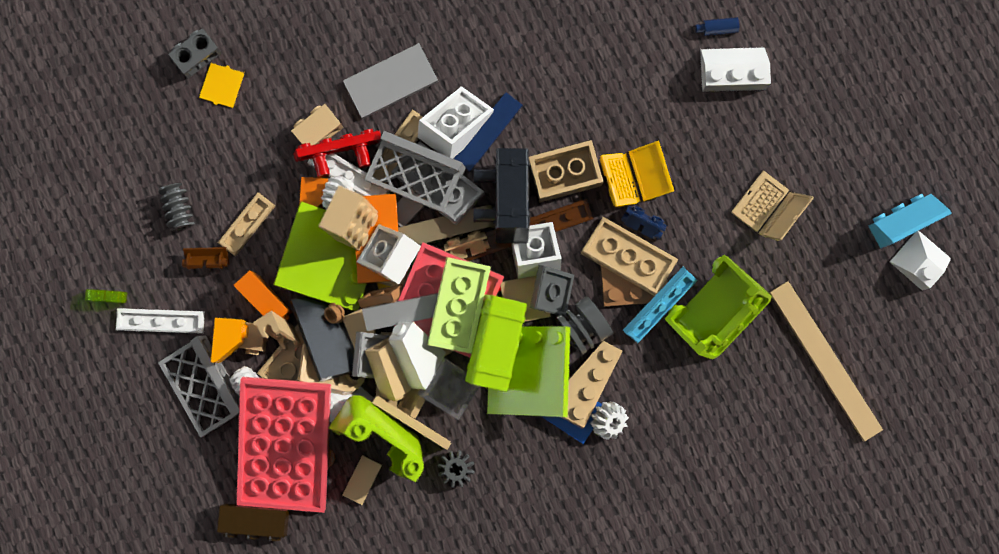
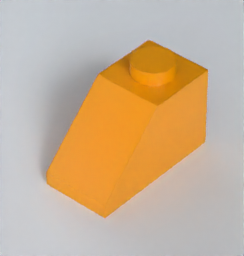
(227, 337)

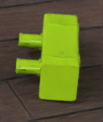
(496, 342)

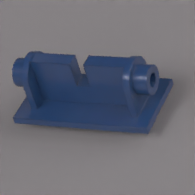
(652, 225)

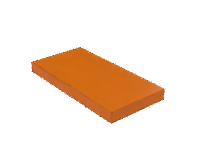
(388, 217)

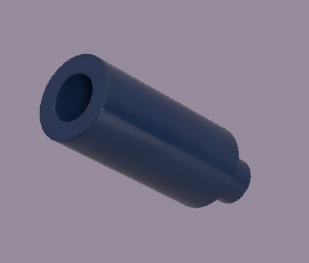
(718, 26)

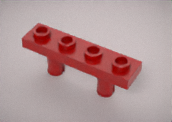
(346, 142)

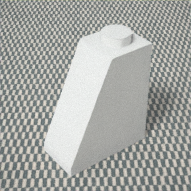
(414, 355)

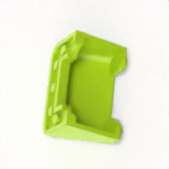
(719, 309)
(361, 417)

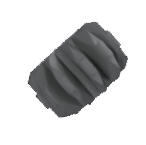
(459, 462)

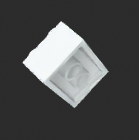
(453, 122)

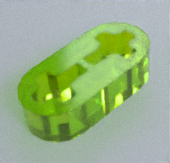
(106, 296)

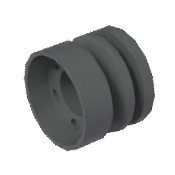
(585, 324)

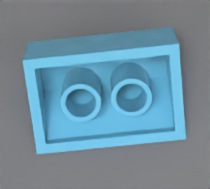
(907, 219)

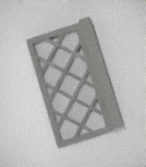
(423, 155)
(215, 372)

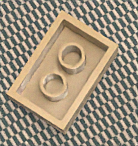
(565, 171)
(349, 218)

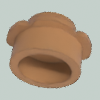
(334, 313)

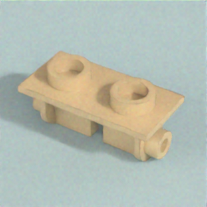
(473, 241)

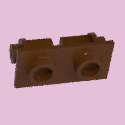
(210, 257)

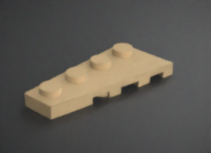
(589, 382)

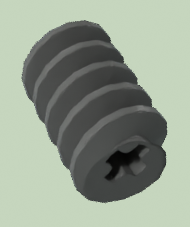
(175, 207)

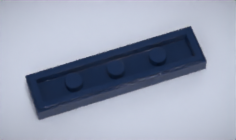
(502, 115)

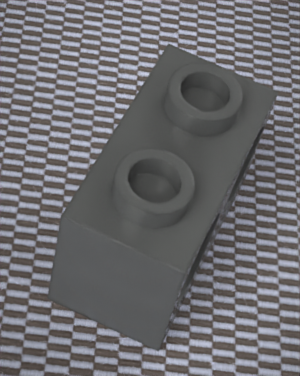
(198, 58)

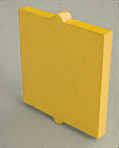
(221, 85)

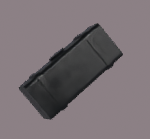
(512, 195)

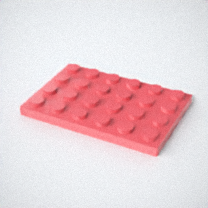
(283, 444)

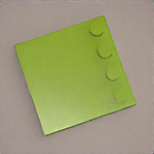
(318, 263)
(538, 375)

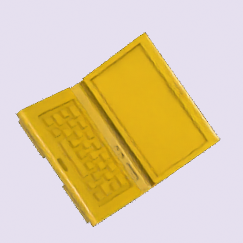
(649, 170)

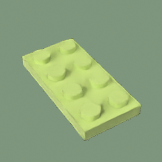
(458, 305)

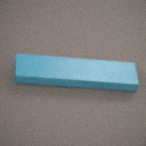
(660, 305)

